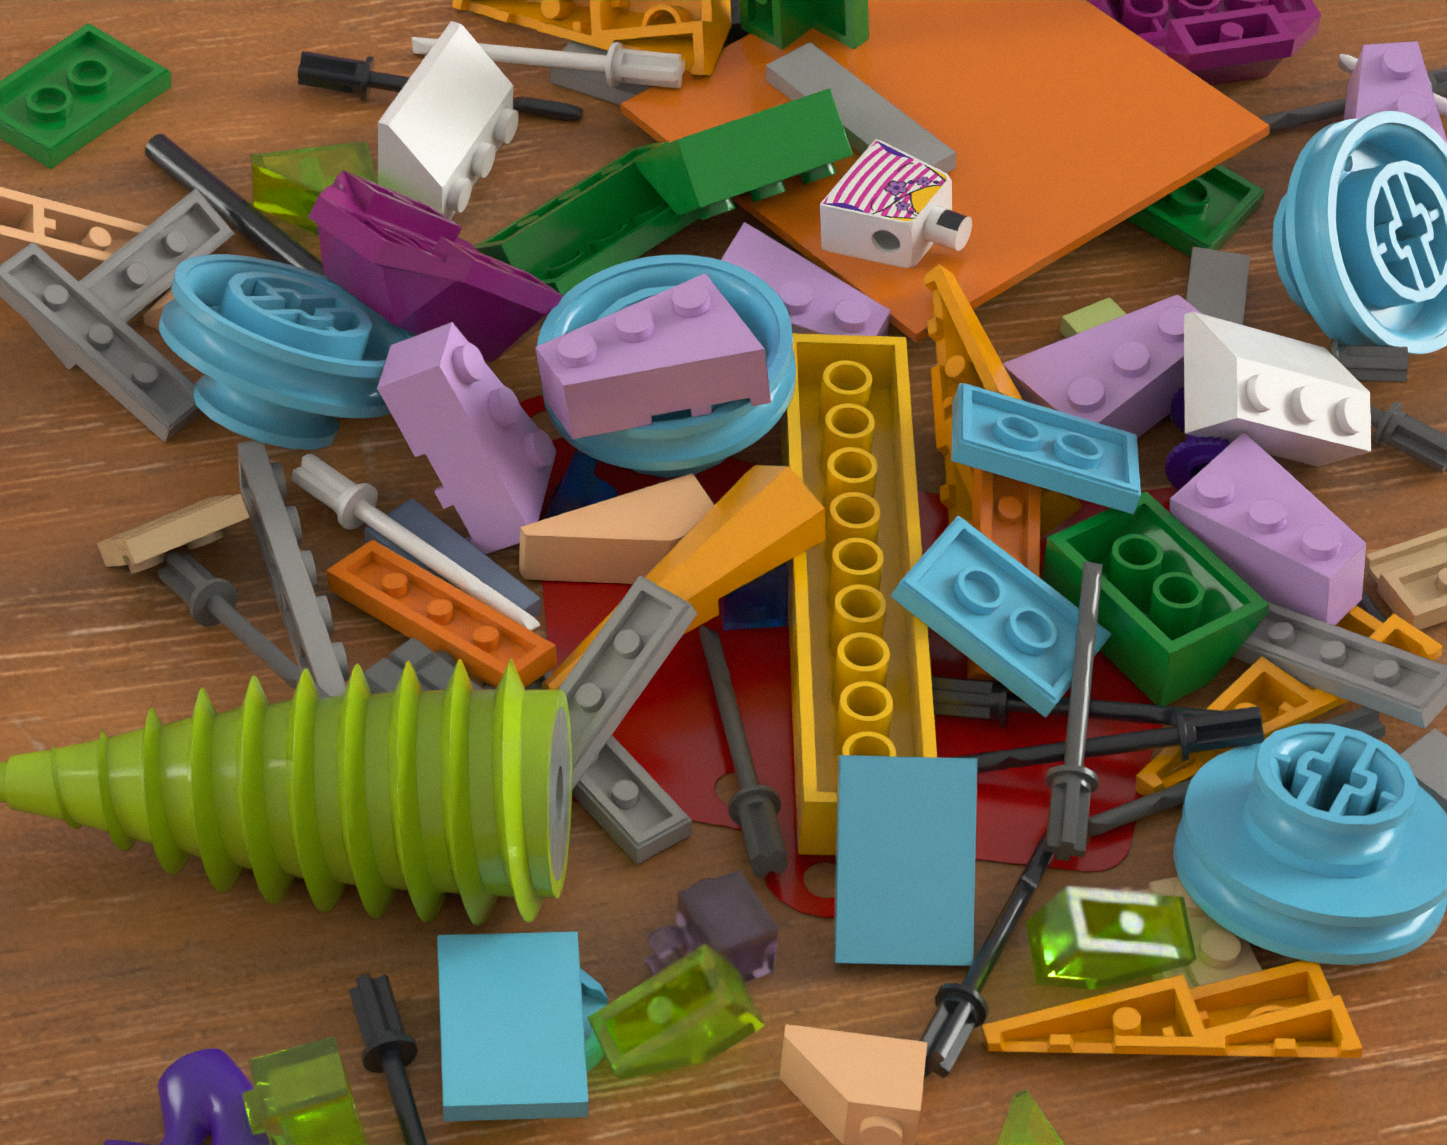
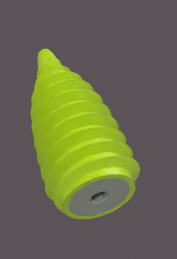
(336, 791)

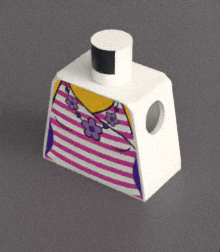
(891, 209)

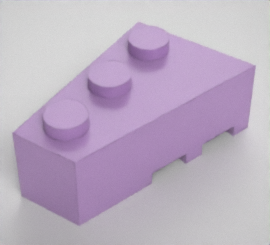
(1392, 80)
(812, 296)
(653, 360)
(1113, 372)
(473, 433)
(1273, 532)

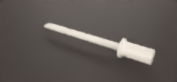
(619, 64)
(356, 506)

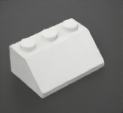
(446, 124)
(1275, 390)

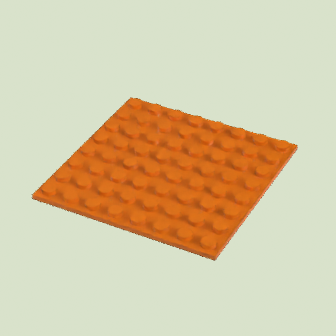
(1051, 122)

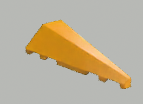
(666, 26)
(969, 358)
(743, 536)
(1282, 697)
(1255, 1014)

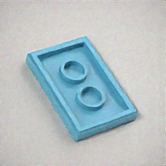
(1045, 448)
(996, 614)
(905, 860)
(511, 1026)

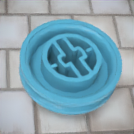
(1368, 232)
(277, 348)
(676, 440)
(1315, 847)

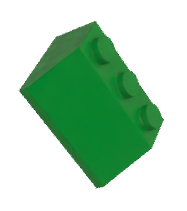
(748, 156)
(1162, 597)

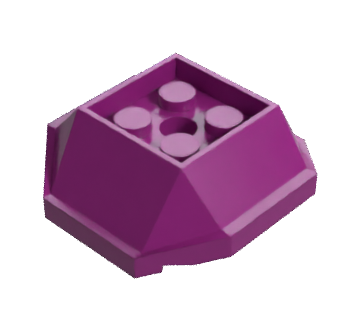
(1220, 37)
(419, 273)

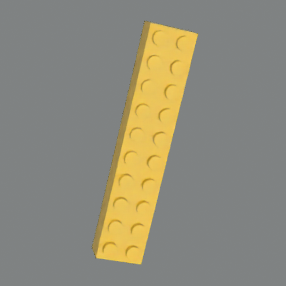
(853, 649)

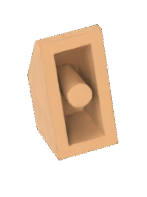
(857, 1083)

